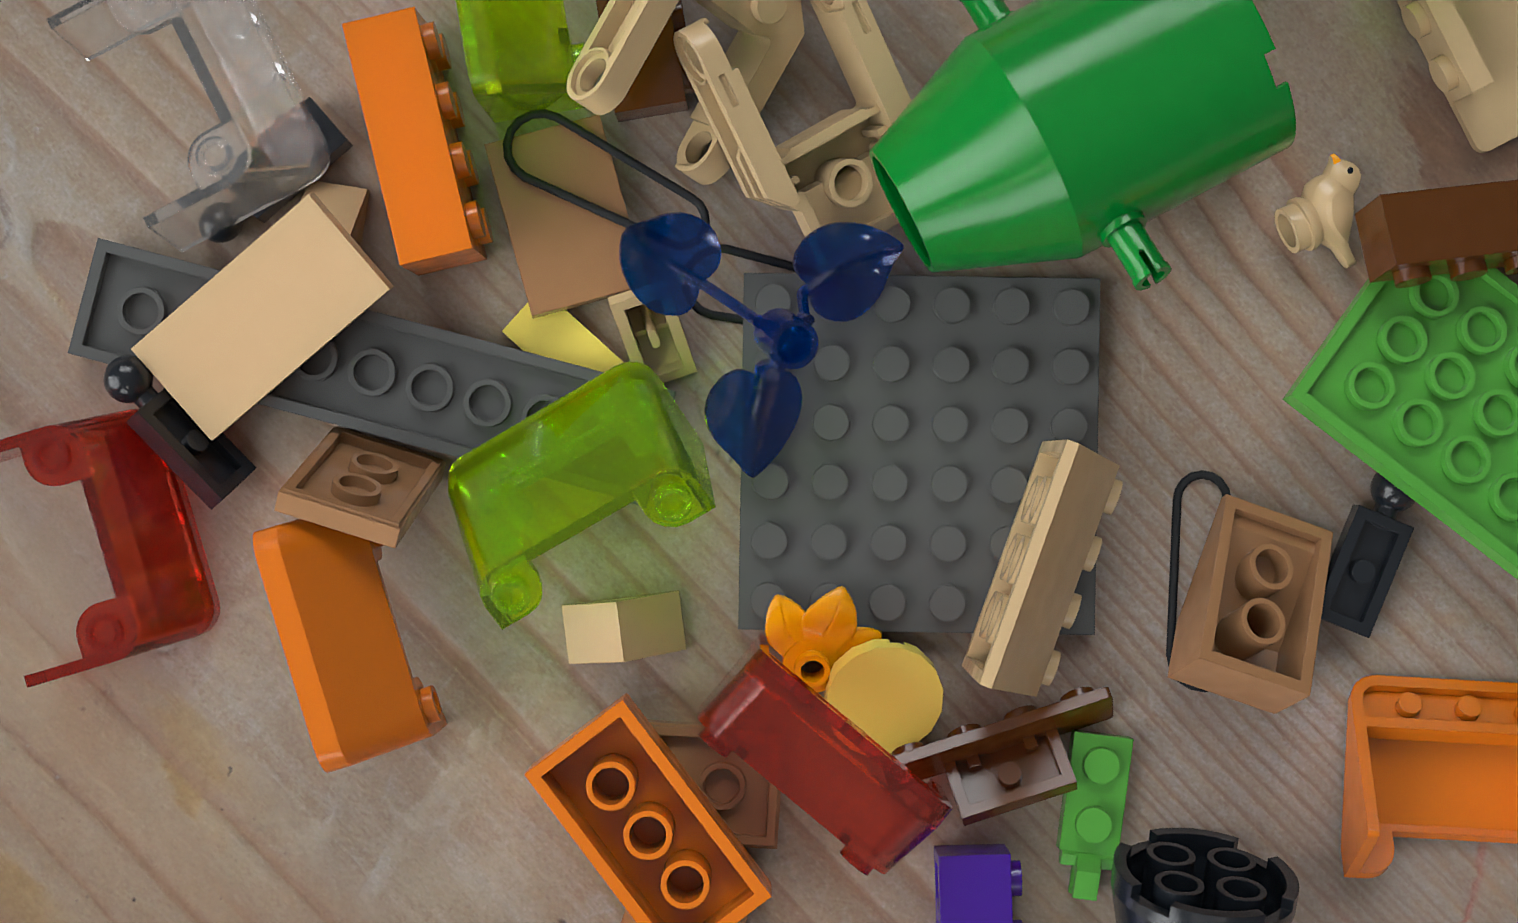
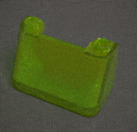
(567, 471)

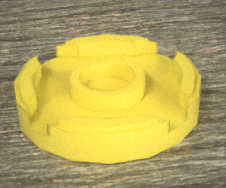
(887, 691)

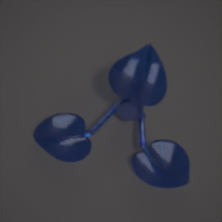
(844, 275)

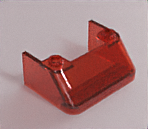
(143, 533)
(821, 761)

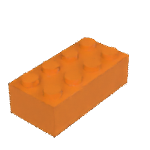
(416, 141)
(647, 823)

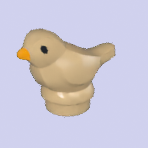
(1322, 212)

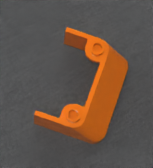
(343, 644)

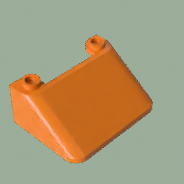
(1427, 766)

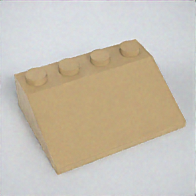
(1041, 568)

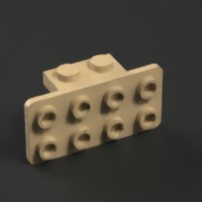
(1472, 61)

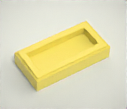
(560, 338)

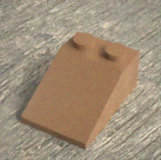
(1254, 608)

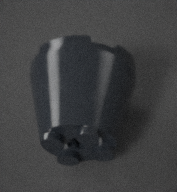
(1199, 879)

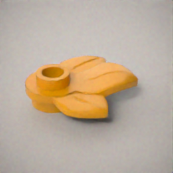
(815, 635)

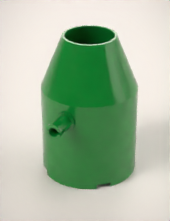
(1080, 129)

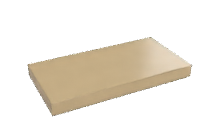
(262, 316)

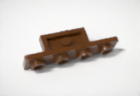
(1012, 759)

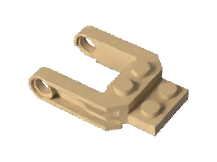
(629, 29)
(828, 167)

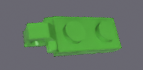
(1095, 811)

